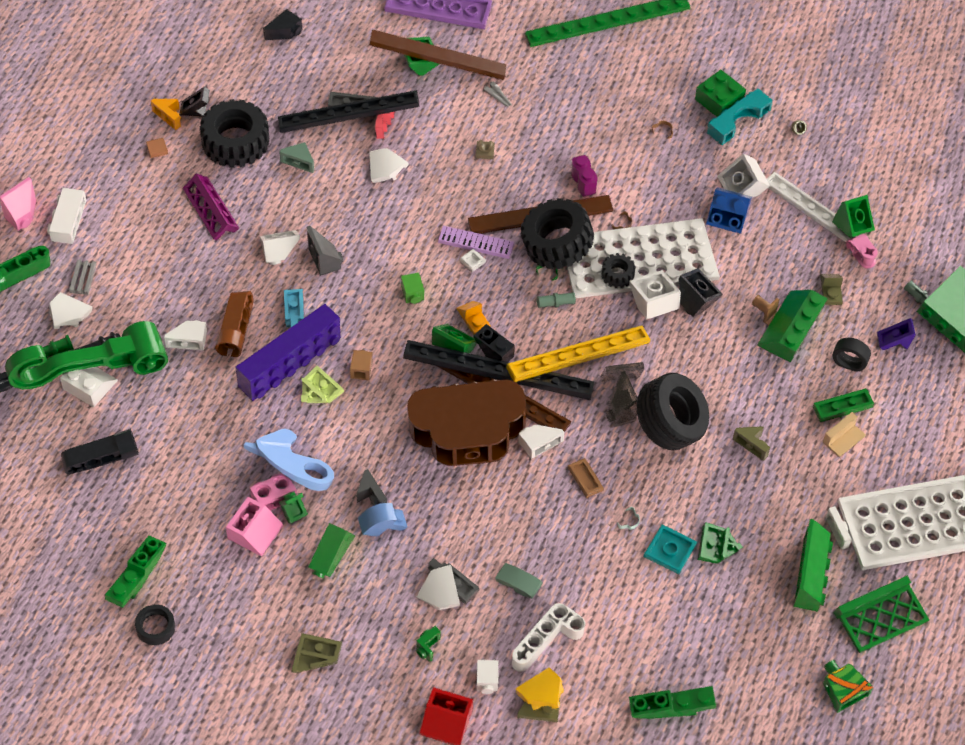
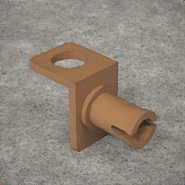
(769, 309)

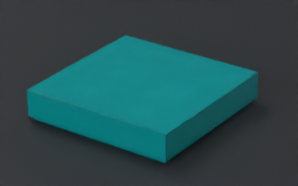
(670, 549)

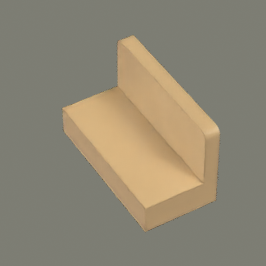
(843, 435)

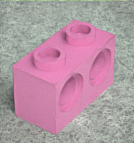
(270, 488)

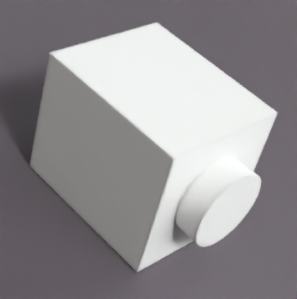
(487, 676)

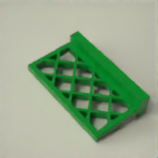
(870, 601)

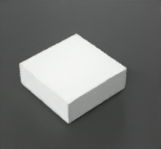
(472, 260)

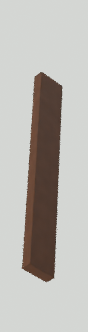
(437, 54)
(515, 218)
(534, 411)

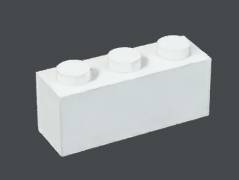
(67, 215)

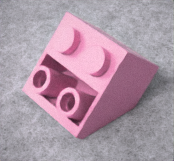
(253, 526)

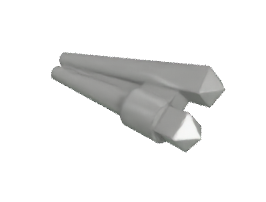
(496, 92)

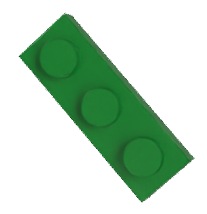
(843, 405)

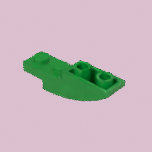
(137, 571)
(675, 704)

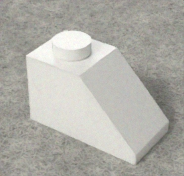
(187, 336)
(539, 439)

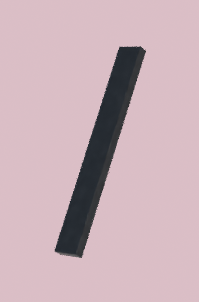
(348, 111)

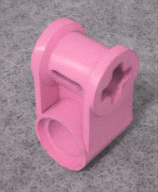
(862, 250)

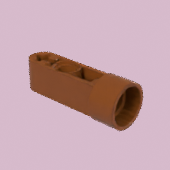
(235, 323)

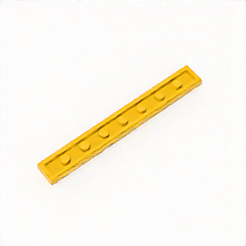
(577, 353)

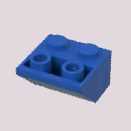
(728, 210)

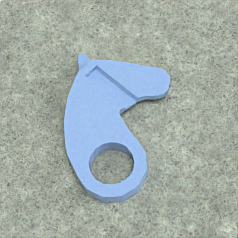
(277, 451)

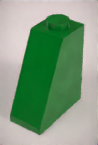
(330, 550)

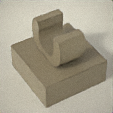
(485, 150)

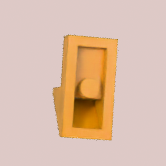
(167, 111)
(473, 316)

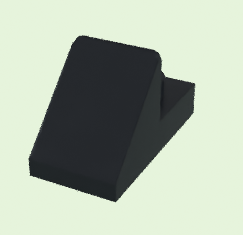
(196, 103)

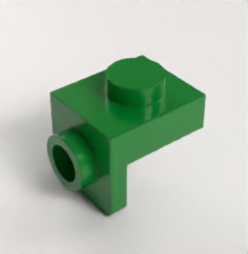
(293, 506)
(426, 640)

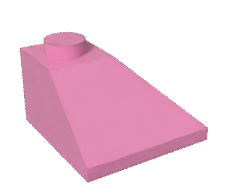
(19, 204)

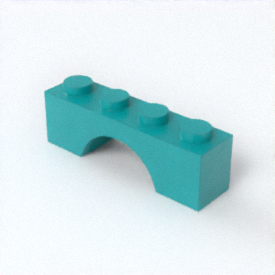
(754, 105)

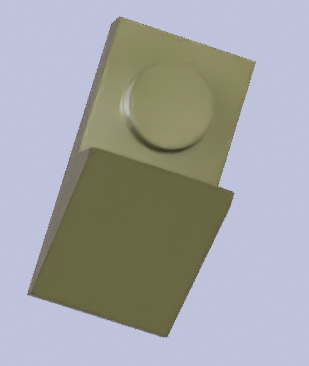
(831, 288)
(749, 439)

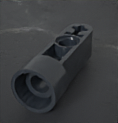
(100, 452)

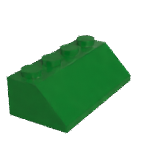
(792, 323)
(812, 567)

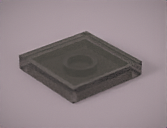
(612, 373)

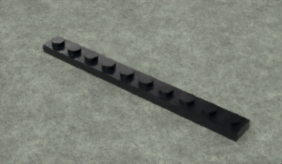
(495, 369)

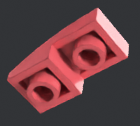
(382, 122)

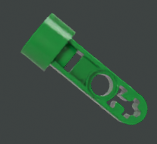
(23, 266)

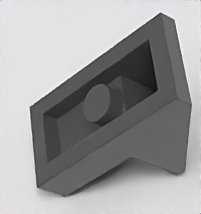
(369, 488)

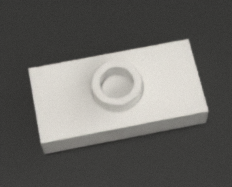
(838, 528)

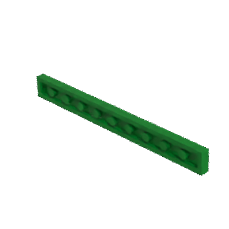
(604, 21)

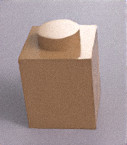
(361, 364)

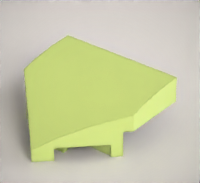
(319, 387)

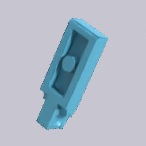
(293, 306)

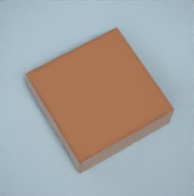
(157, 147)

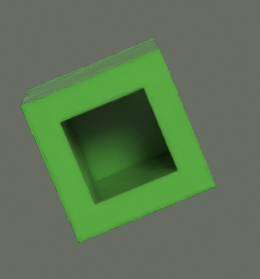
(412, 288)

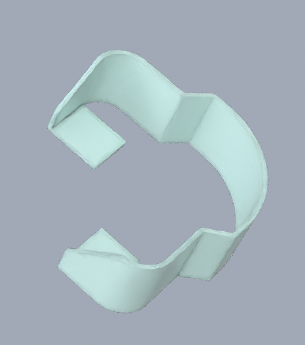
(627, 526)

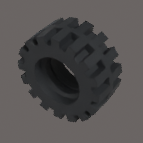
(618, 261)

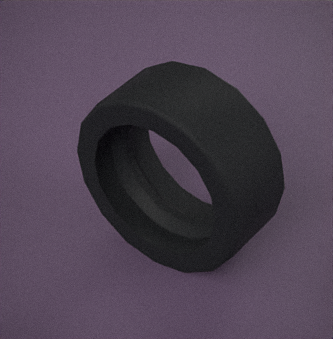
(854, 346)
(155, 639)

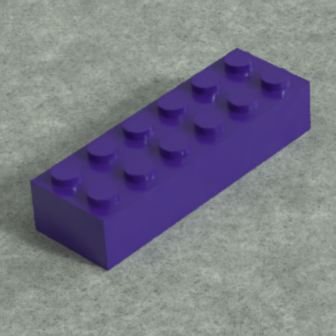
(288, 352)

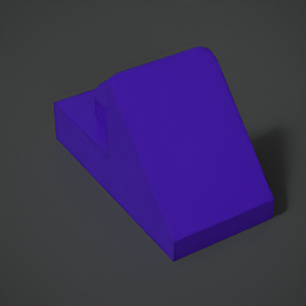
(900, 333)

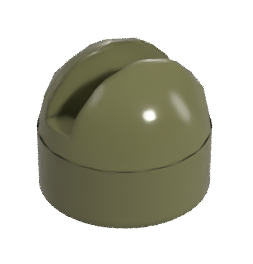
(801, 126)

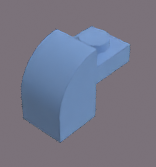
(381, 517)

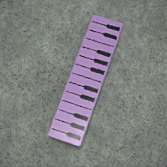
(478, 242)

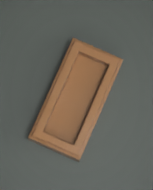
(585, 478)

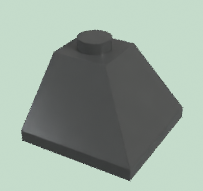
(323, 252)

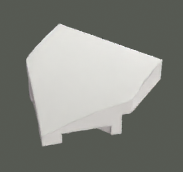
(385, 165)
(68, 311)
(440, 589)

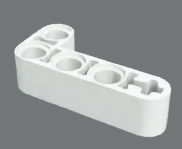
(543, 638)

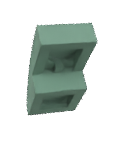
(520, 580)

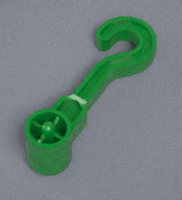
(137, 348)

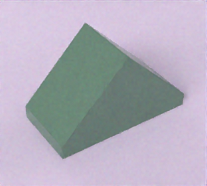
(298, 157)

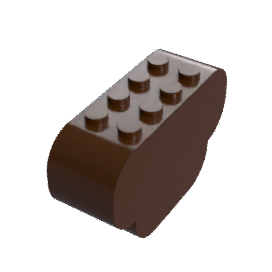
(467, 420)

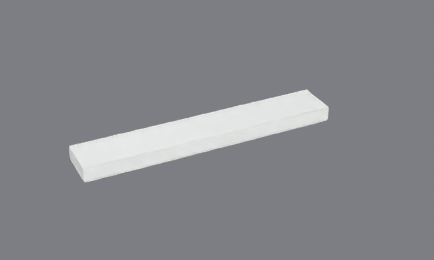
(805, 204)

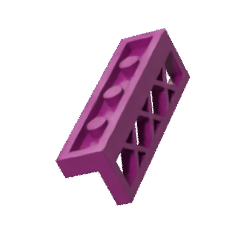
(212, 202)

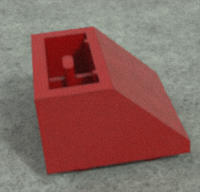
(446, 716)

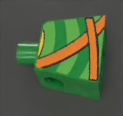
(845, 685)

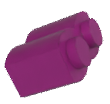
(584, 175)

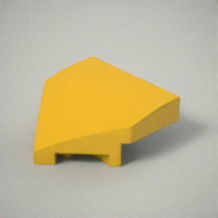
(542, 690)

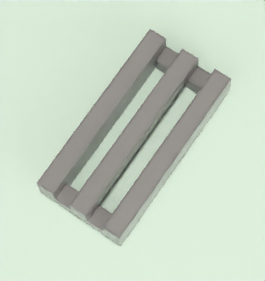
(86, 264)

